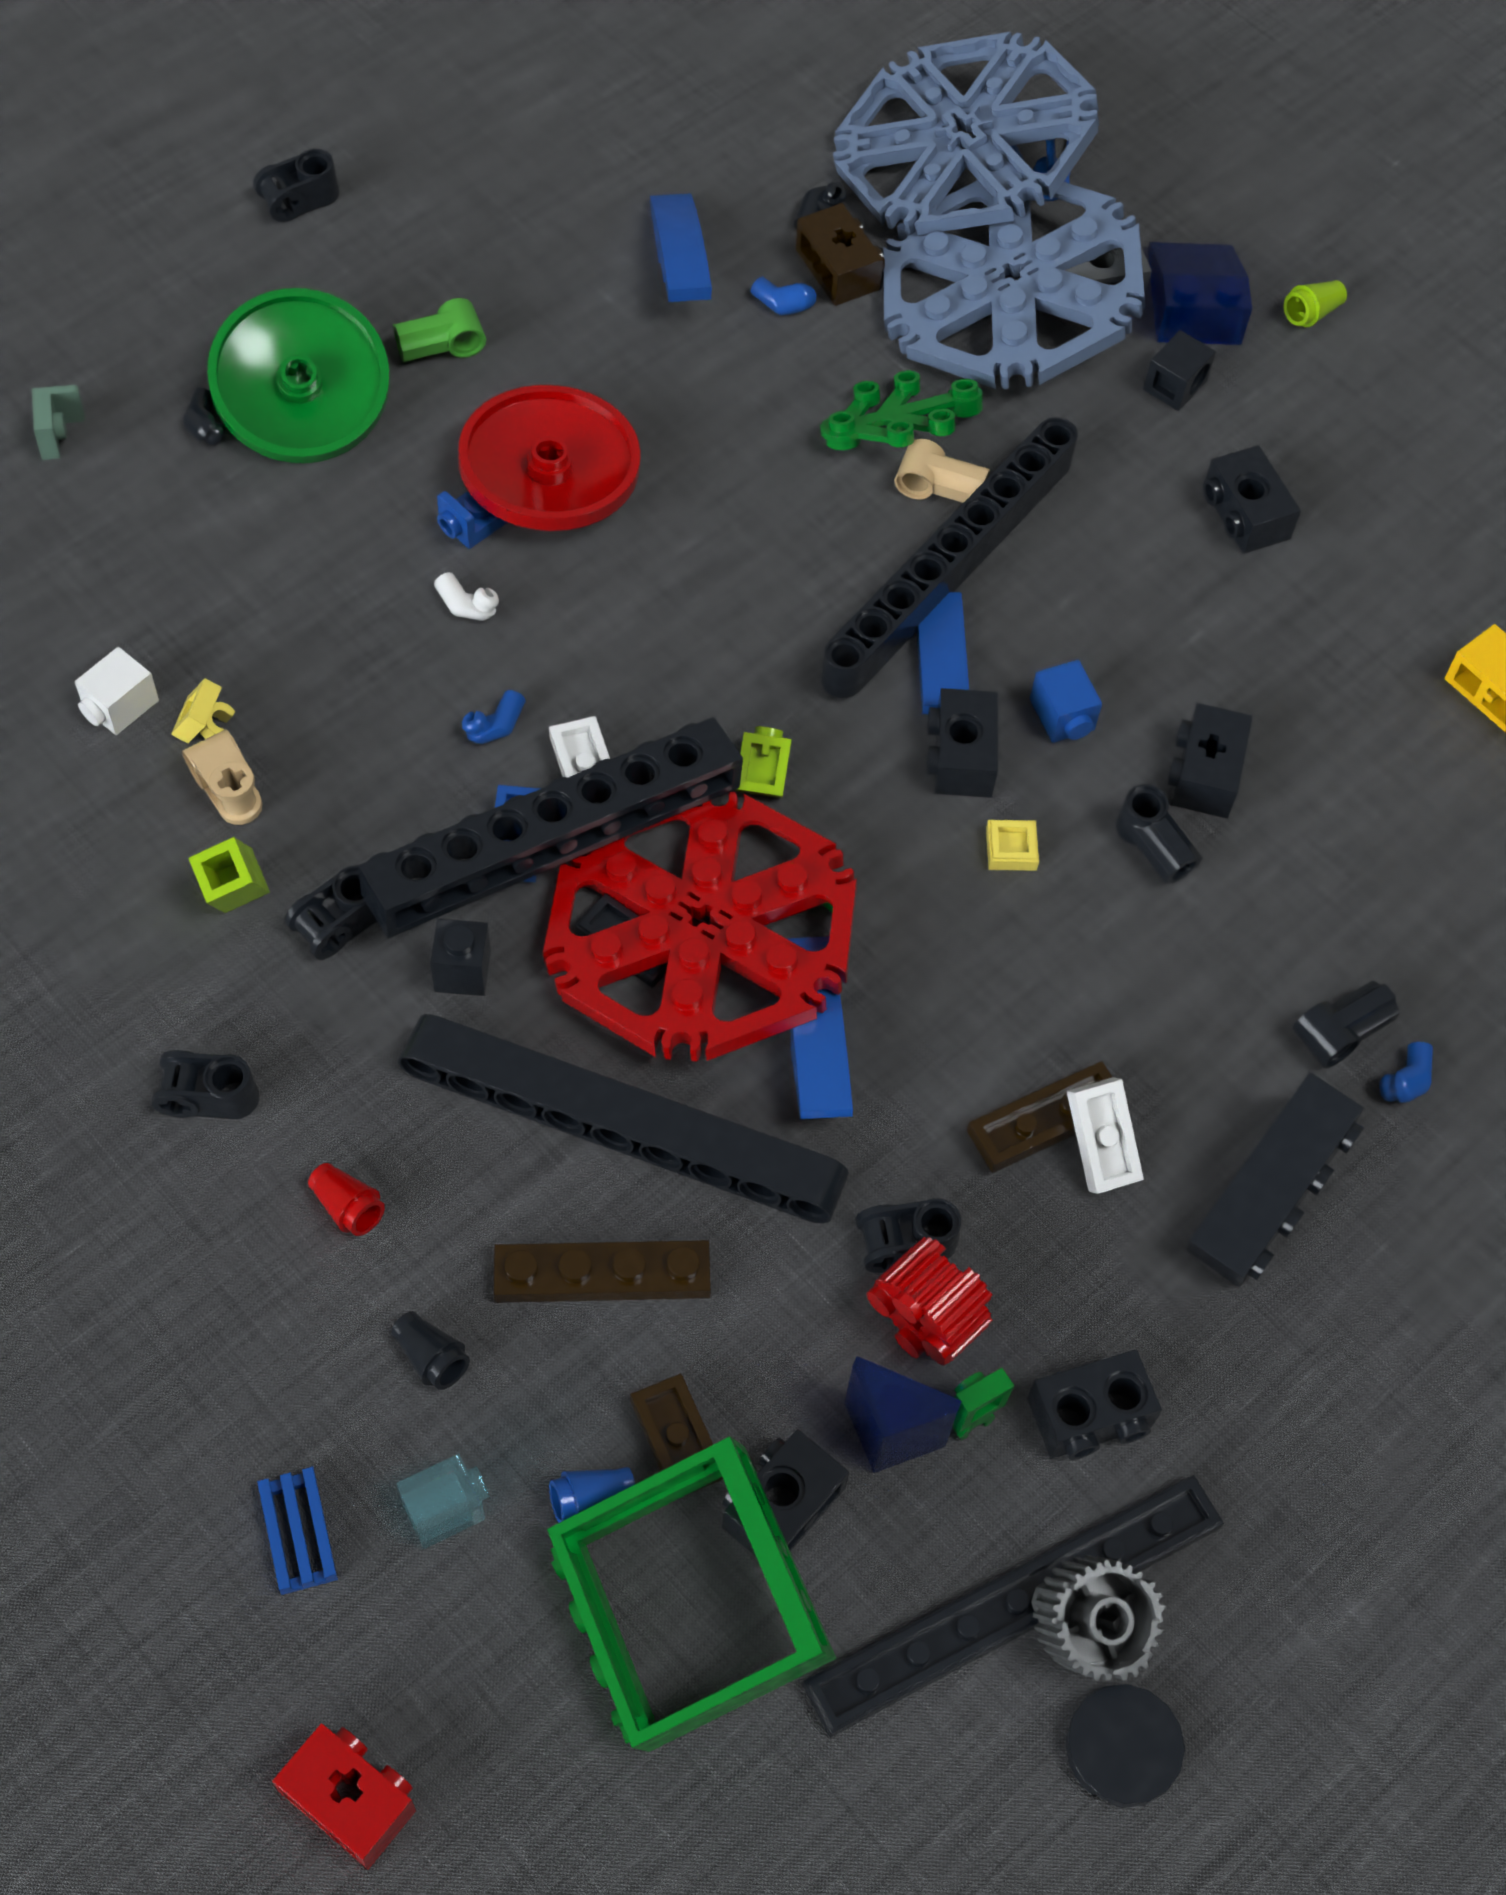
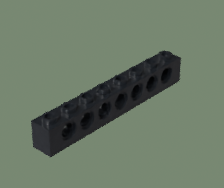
(588, 813)

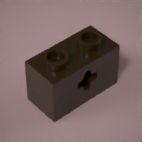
(839, 254)

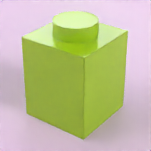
(229, 875)

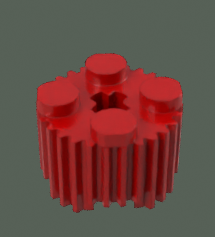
(932, 1302)

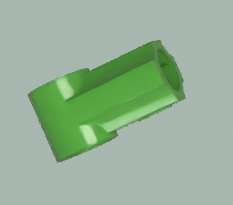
(451, 329)

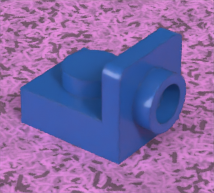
(465, 519)

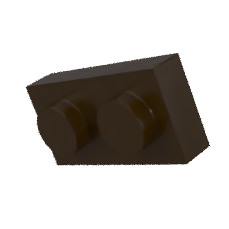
(671, 1422)

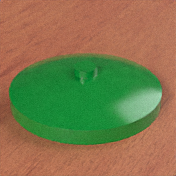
(298, 375)

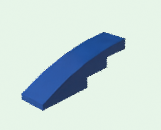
(680, 247)
(821, 1055)

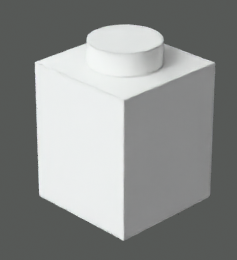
(116, 691)

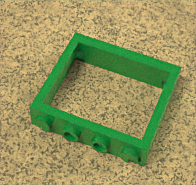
(595, 1617)

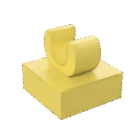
(199, 710)

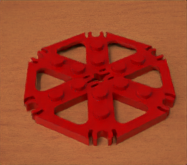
(693, 953)

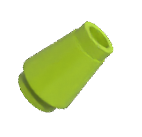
(1312, 302)

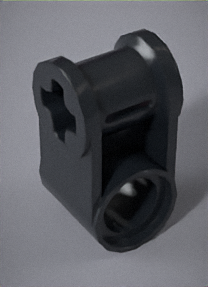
(301, 184)
(331, 914)
(195, 1084)
(903, 1228)

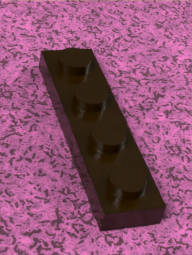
(601, 1271)

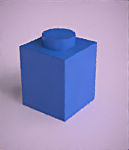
(1065, 701)

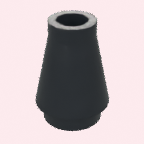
(433, 1353)

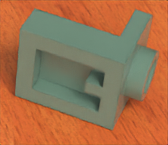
(51, 412)

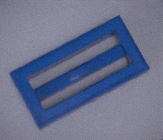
(287, 1485)

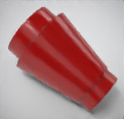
(347, 1199)

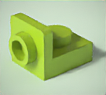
(764, 762)

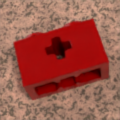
(360, 1826)

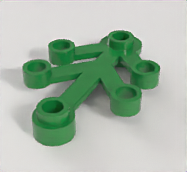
(846, 428)

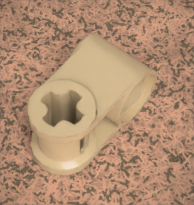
(225, 777)

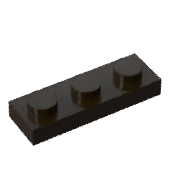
(1030, 1121)

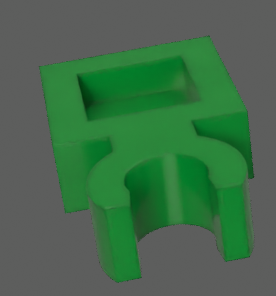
(980, 1399)

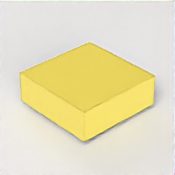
(1012, 845)

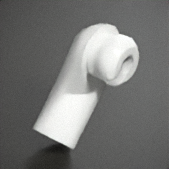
(473, 606)

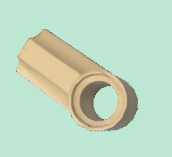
(928, 472)

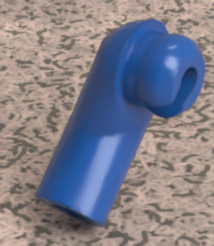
(1413, 1079)

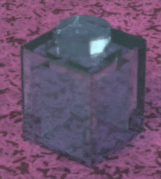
(443, 1500)

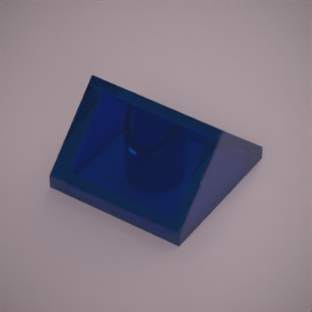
(897, 1415)

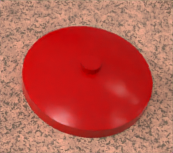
(549, 457)

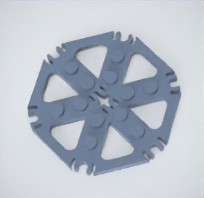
(986, 112)
(1042, 286)

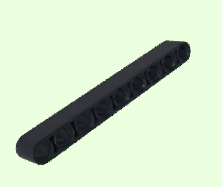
(948, 558)
(624, 1118)

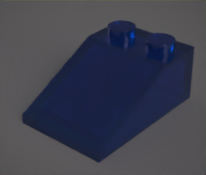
(1199, 292)

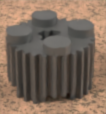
(1126, 1628)

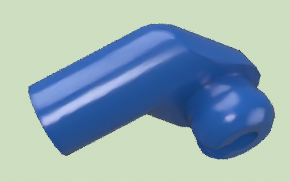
(784, 299)
(500, 724)

